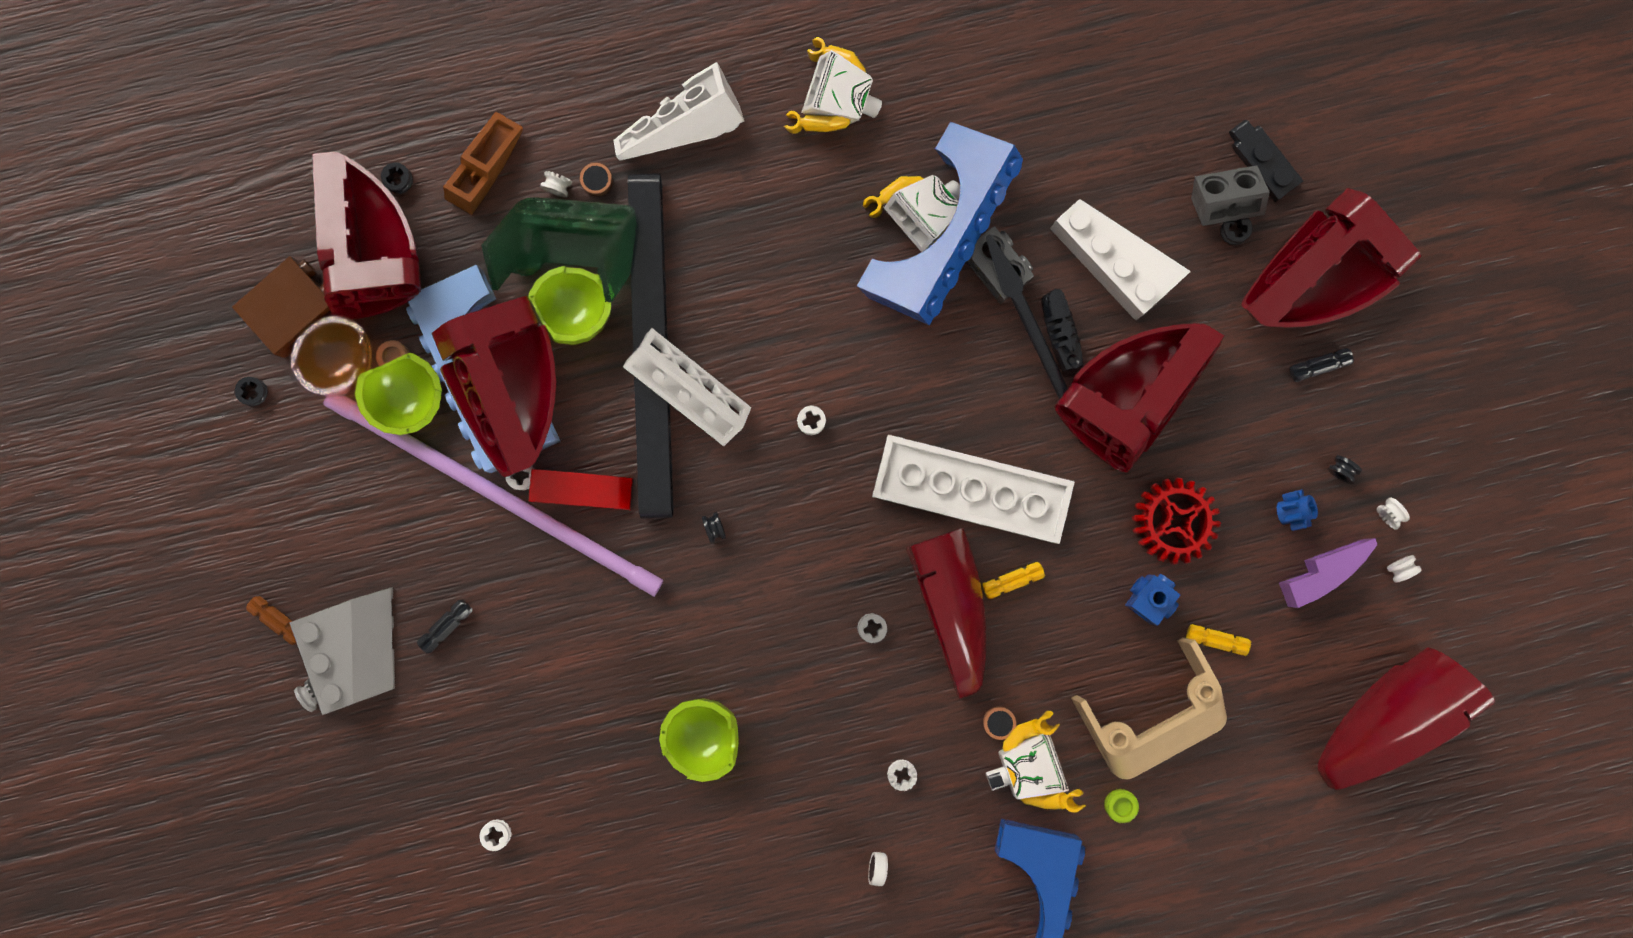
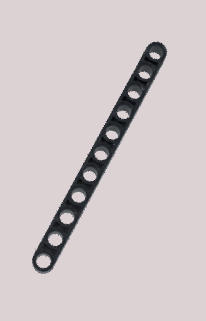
(649, 312)

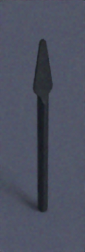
(1012, 287)

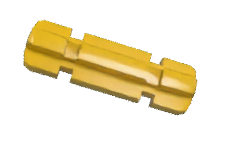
(1013, 580)
(1219, 640)

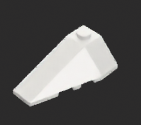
(694, 115)

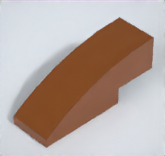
(482, 163)

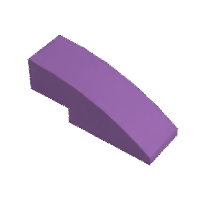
(1326, 572)

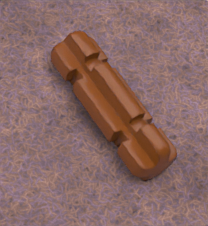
(271, 618)

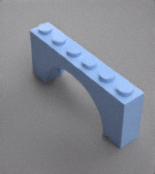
(444, 301)

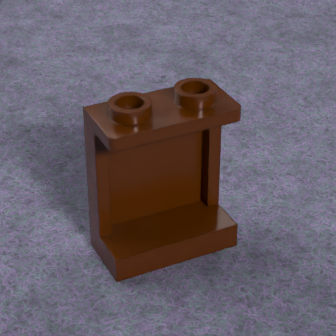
(283, 305)

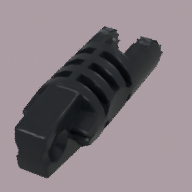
(1062, 330)

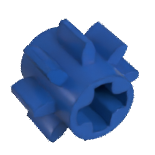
(1297, 510)

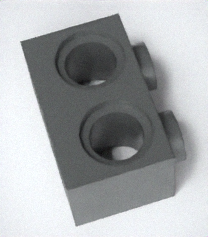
(1230, 195)
(985, 268)

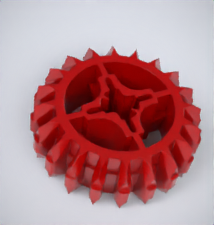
(1185, 533)

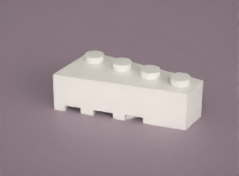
(1118, 259)

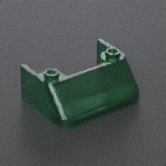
(563, 234)

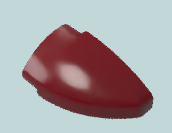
(1332, 265)
(501, 380)
(1135, 389)
(954, 605)

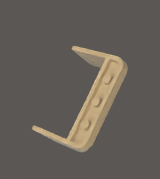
(1131, 754)

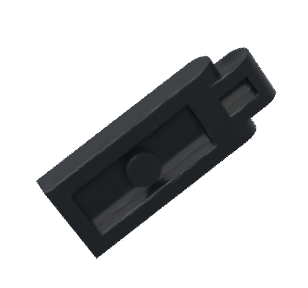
(1258, 149)

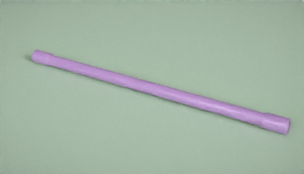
(634, 574)

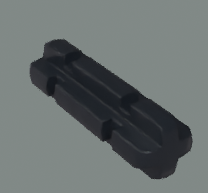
(1321, 365)
(444, 626)

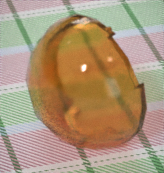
(331, 356)

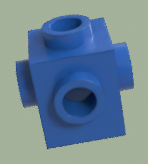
(1142, 599)

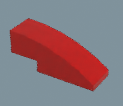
(580, 489)

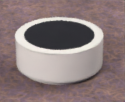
(878, 869)

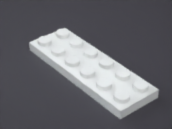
(973, 489)

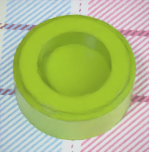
(1121, 806)

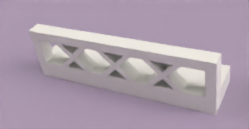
(687, 390)

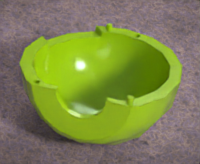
(570, 304)
(399, 395)
(700, 739)

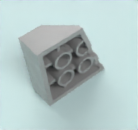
(348, 650)

